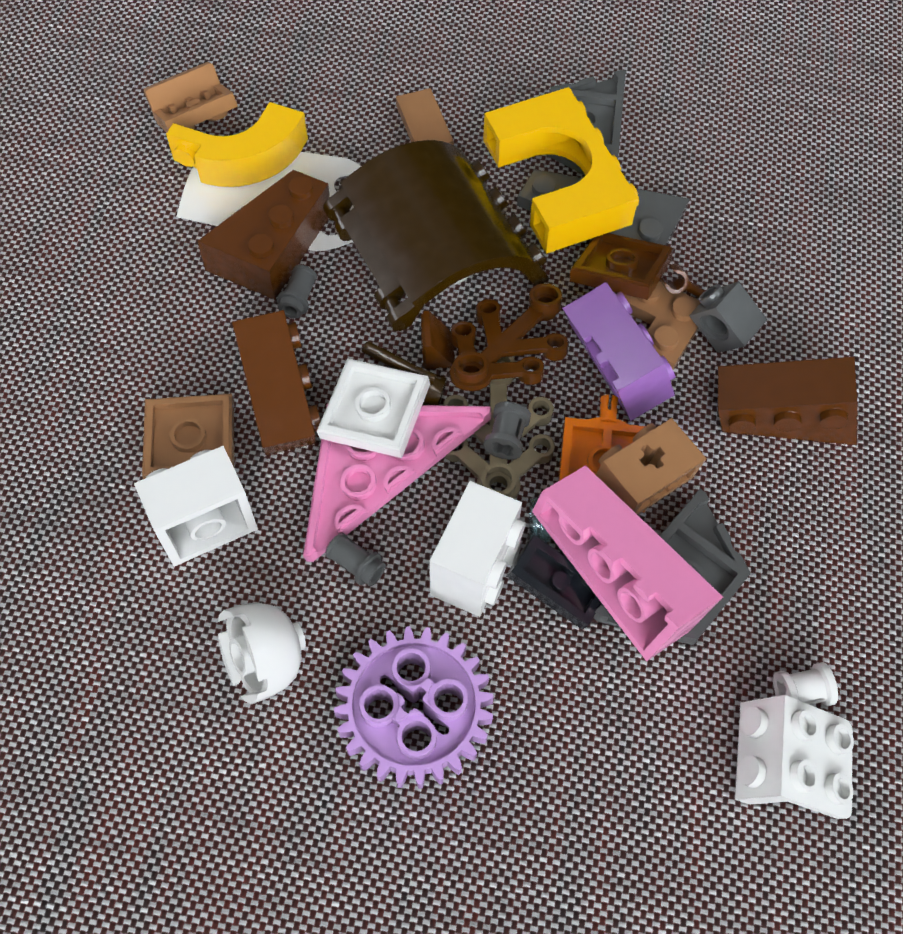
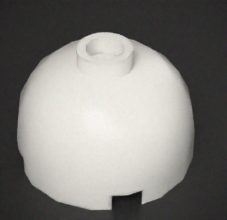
(260, 649)

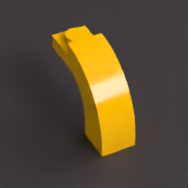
(246, 156)

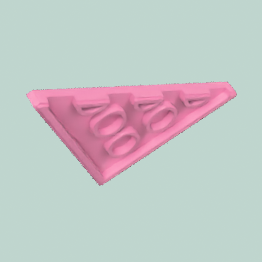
(359, 482)

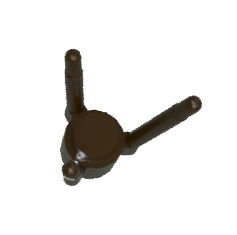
(437, 382)

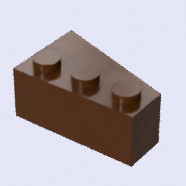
(268, 235)
(276, 382)
(791, 400)

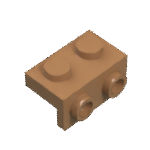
(190, 98)

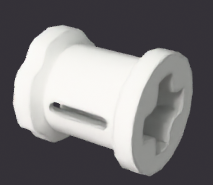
(808, 686)

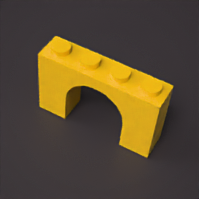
(560, 127)

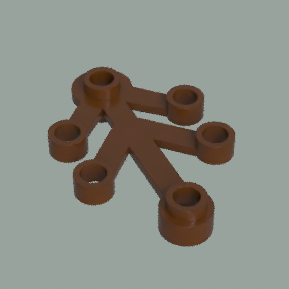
(476, 370)

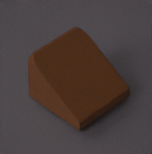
(436, 343)

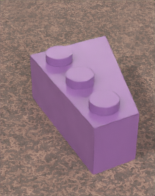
(621, 350)

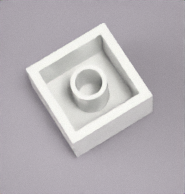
(196, 505)
(476, 549)

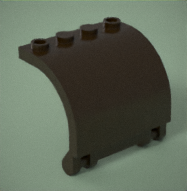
(428, 223)

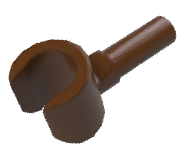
(682, 283)

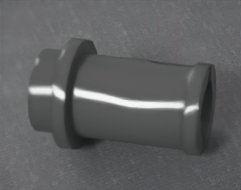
(295, 296)
(363, 565)

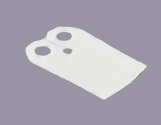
(217, 203)

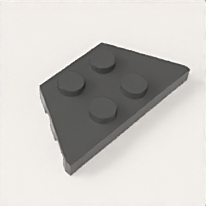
(603, 108)
(709, 551)

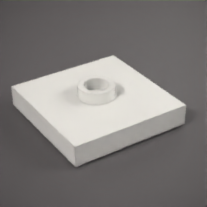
(374, 408)

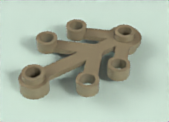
(497, 468)

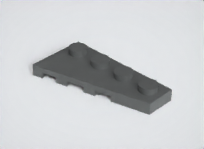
(654, 216)

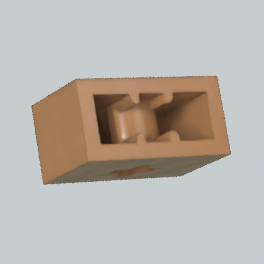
(651, 465)

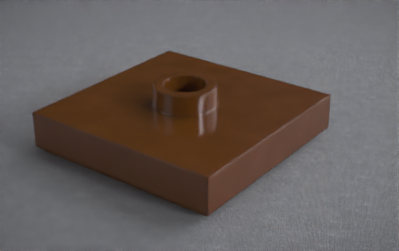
(623, 264)

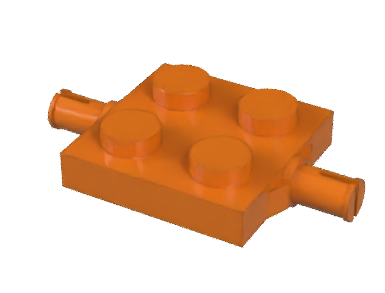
(589, 439)

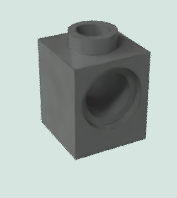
(727, 316)

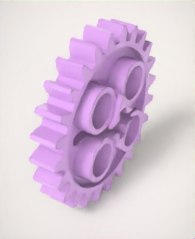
(384, 737)

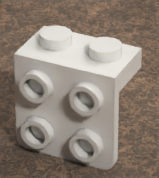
(794, 756)

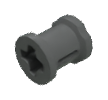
(507, 430)

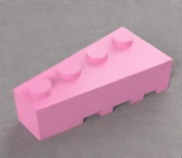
(624, 562)

